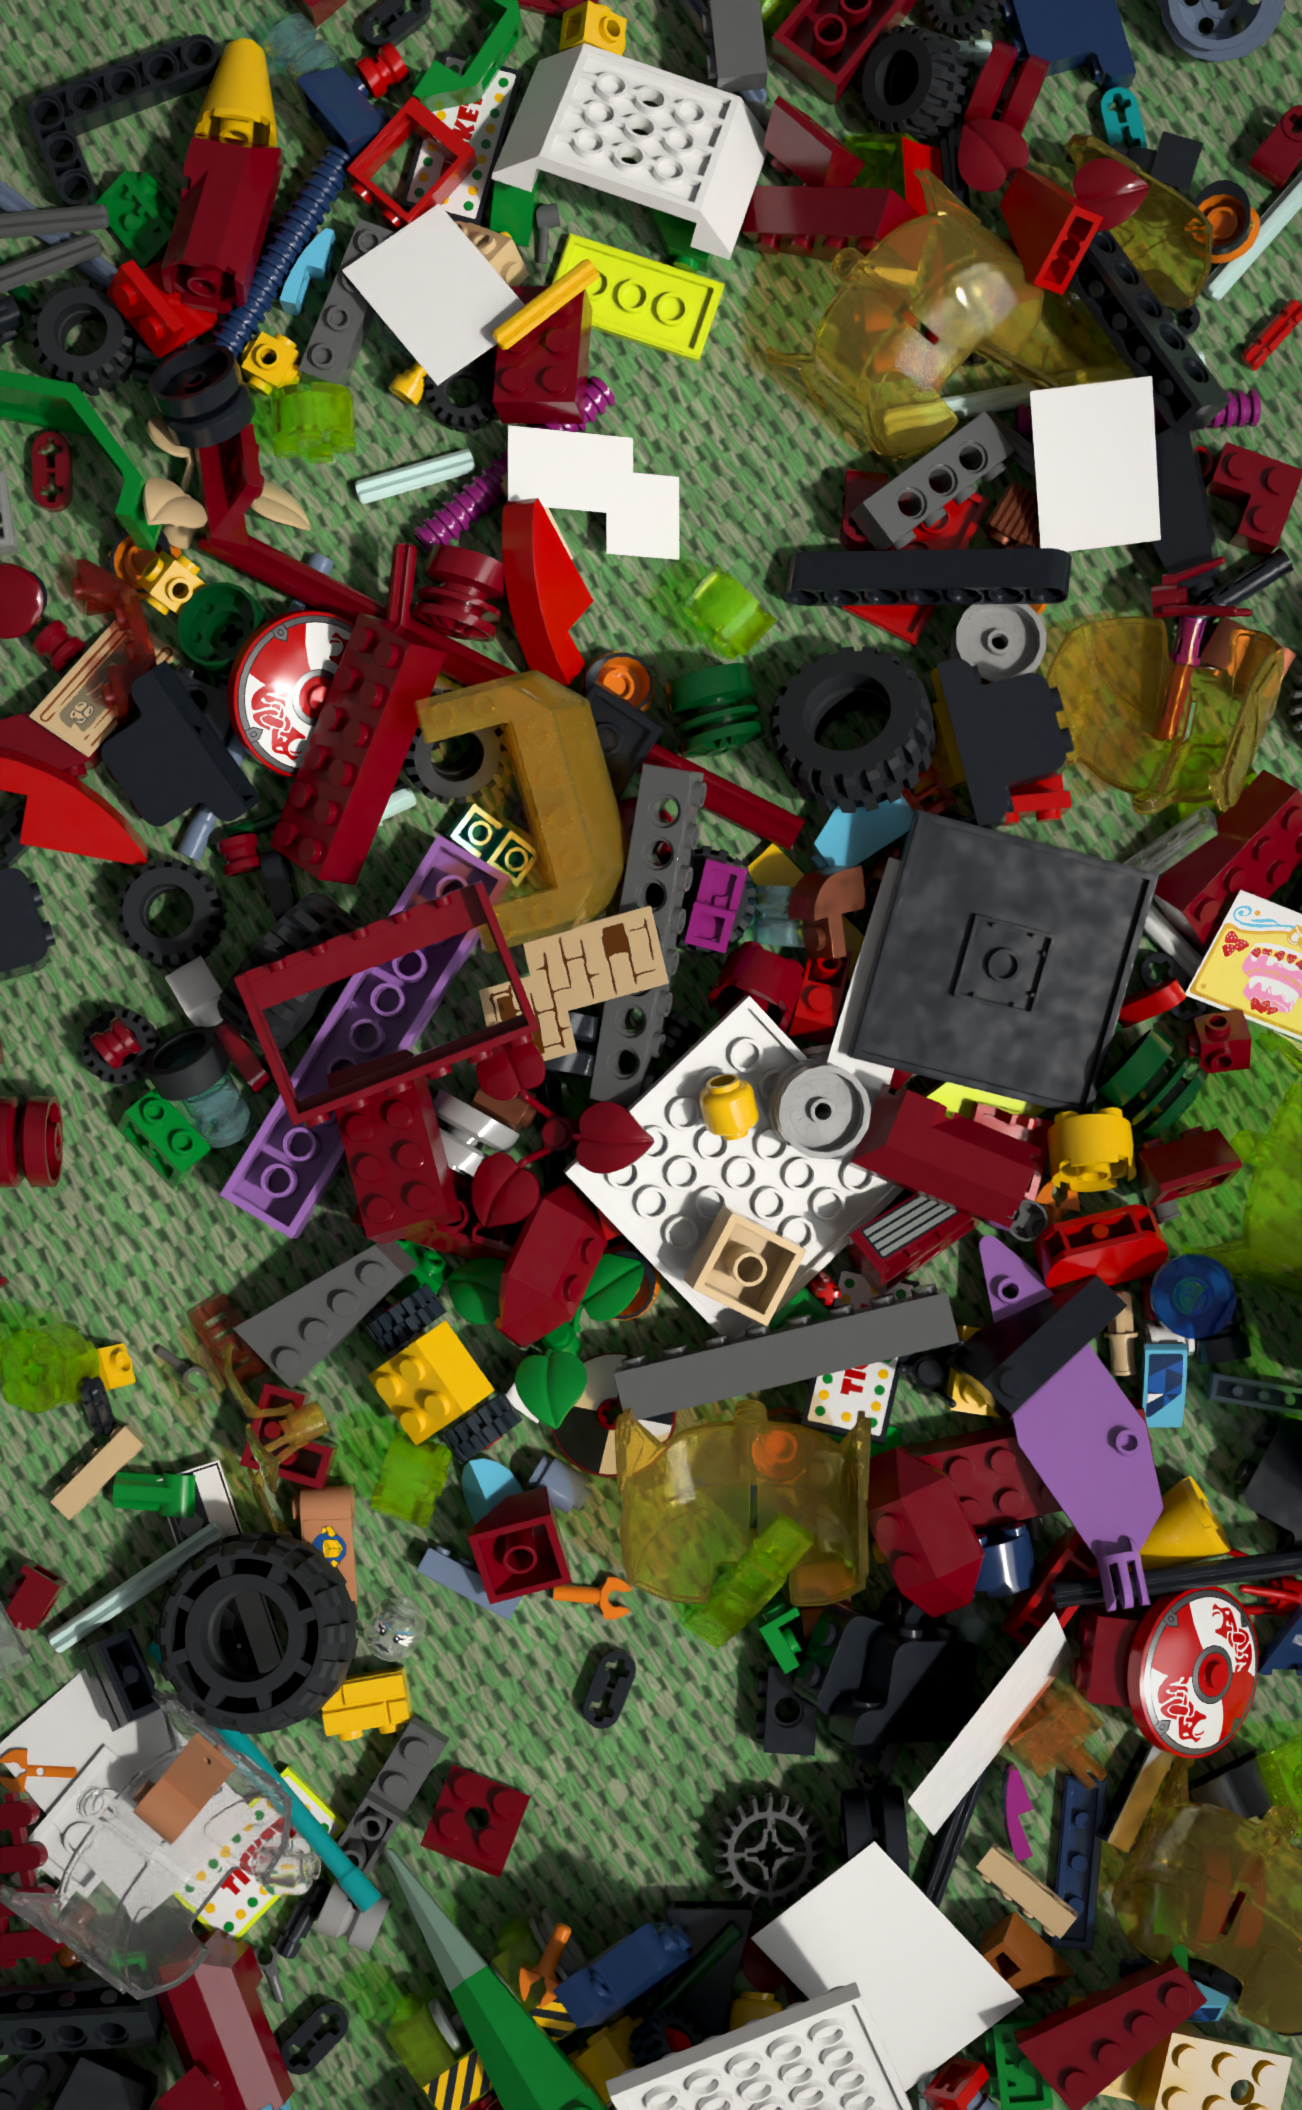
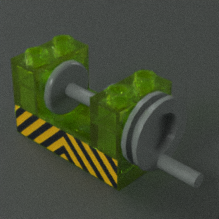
(434, 2038)

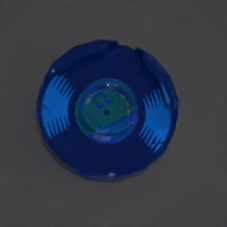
(1193, 1296)

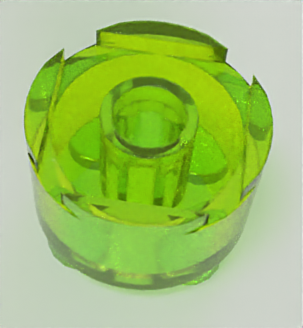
(313, 422)
(728, 611)
(45, 1366)
(411, 1480)

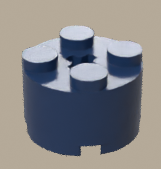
(1007, 1559)

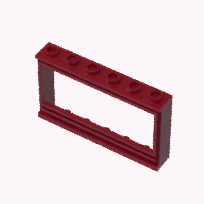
(365, 949)

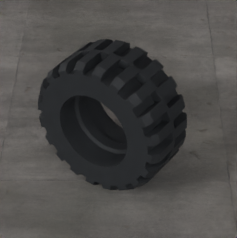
(842, 685)
(302, 926)

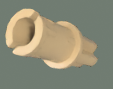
(1121, 1339)

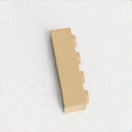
(94, 1476)
(1027, 1890)

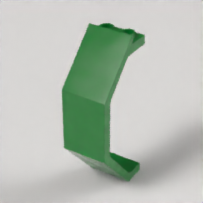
(66, 409)

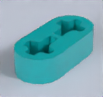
(1131, 118)

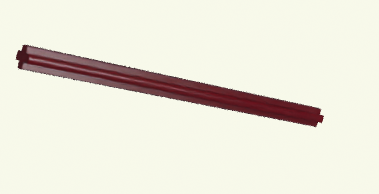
(474, 668)

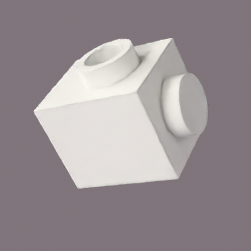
(197, 992)

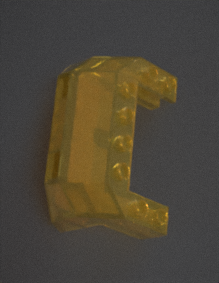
(561, 792)

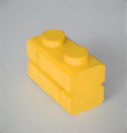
(369, 1702)

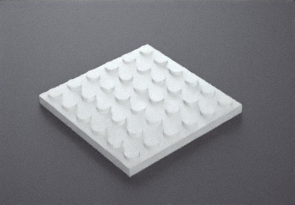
(688, 1173)
(798, 2059)

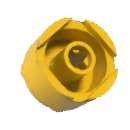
(1091, 1150)

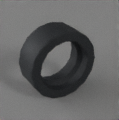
(187, 1063)

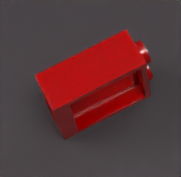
(411, 118)

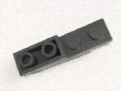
(391, 1793)

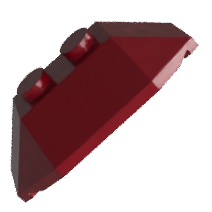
(550, 1265)
(923, 1531)

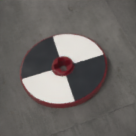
(586, 1432)

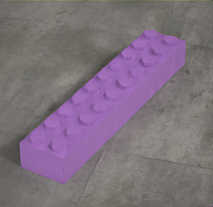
(375, 1016)

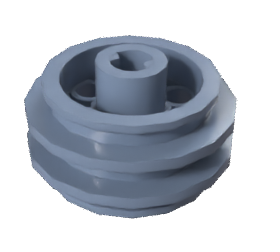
(1222, 43)

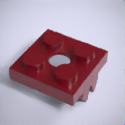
(482, 1848)

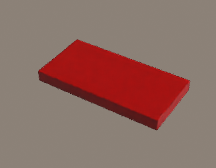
(948, 533)

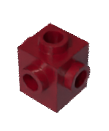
(1220, 1042)

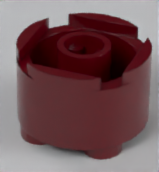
(763, 976)

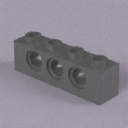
(344, 317)
(977, 442)

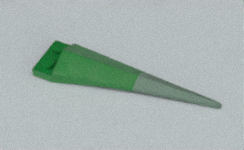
(514, 2049)

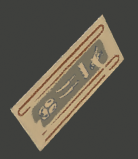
(76, 704)

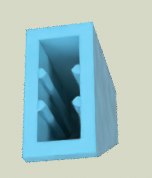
(859, 836)

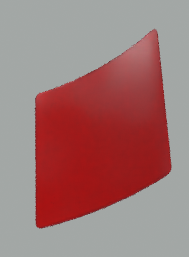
(919, 156)

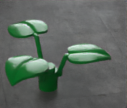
(554, 1381)

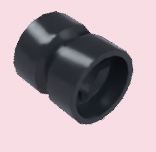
(1227, 1344)

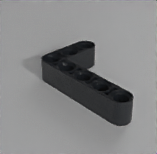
(111, 106)

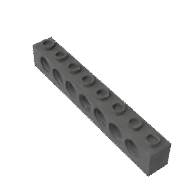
(650, 828)

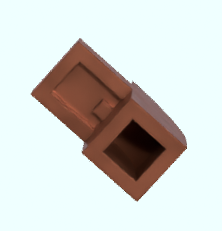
(820, 901)

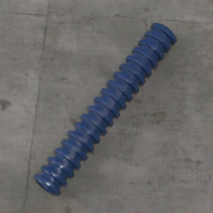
(286, 248)

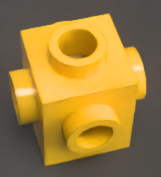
(594, 26)
(270, 377)
(162, 575)

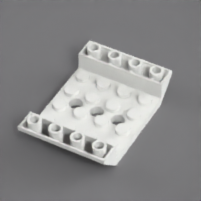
(692, 164)

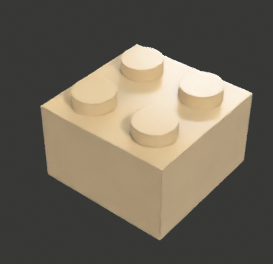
(744, 1265)

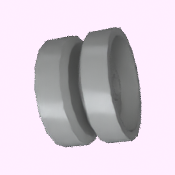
(1007, 626)
(831, 1129)
(469, 1133)

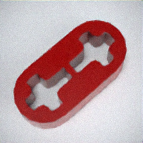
(1150, 1002)

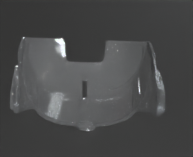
(127, 1909)

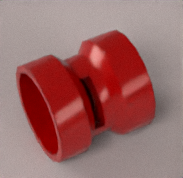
(382, 70)

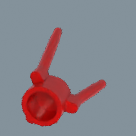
(1282, 1593)

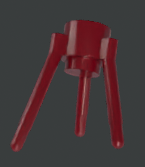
(1172, 601)

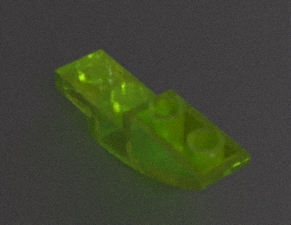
(750, 1582)

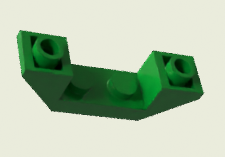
(443, 88)

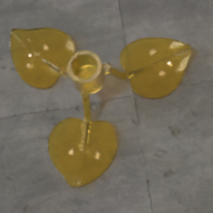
(298, 1428)

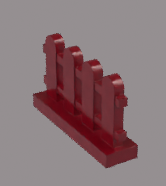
(22, 1857)

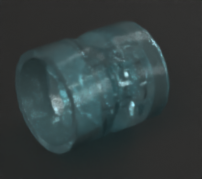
(294, 48)
(774, 926)
(221, 1113)

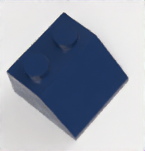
(341, 109)

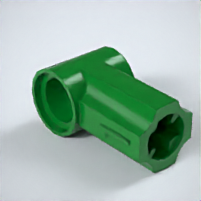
(142, 1492)

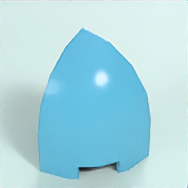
(486, 1485)

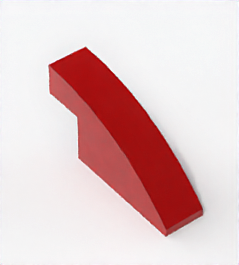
(542, 590)
(67, 813)

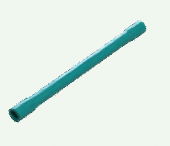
(349, 1876)

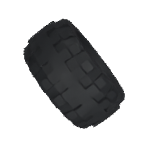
(318, 1621)

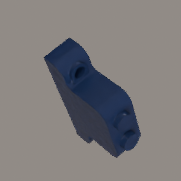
(1073, 37)
(625, 1975)

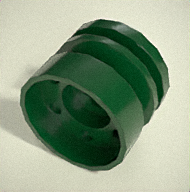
(218, 624)
(712, 703)
(1152, 1083)

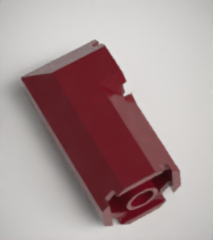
(221, 221)
(945, 1158)
(224, 2027)

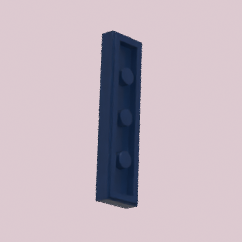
(1079, 1858)

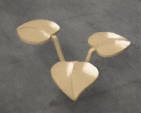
(184, 516)

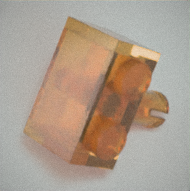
(1058, 1736)

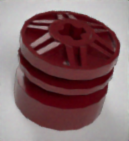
(459, 602)

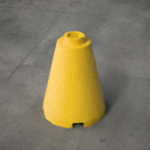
(240, 97)
(1184, 1530)

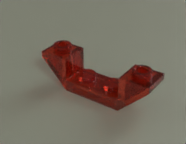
(107, 593)

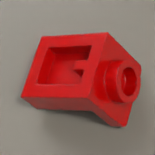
(956, 2084)

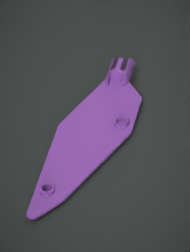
(1084, 1442)

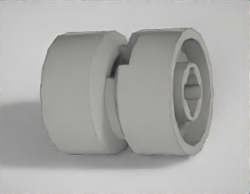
(343, 1917)

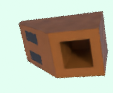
(1023, 1957)

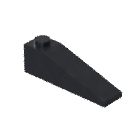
(1029, 1348)

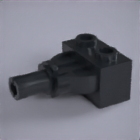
(1170, 163)

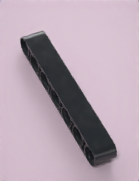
(928, 577)

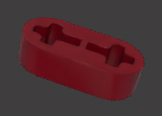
(42, 472)
(242, 1056)

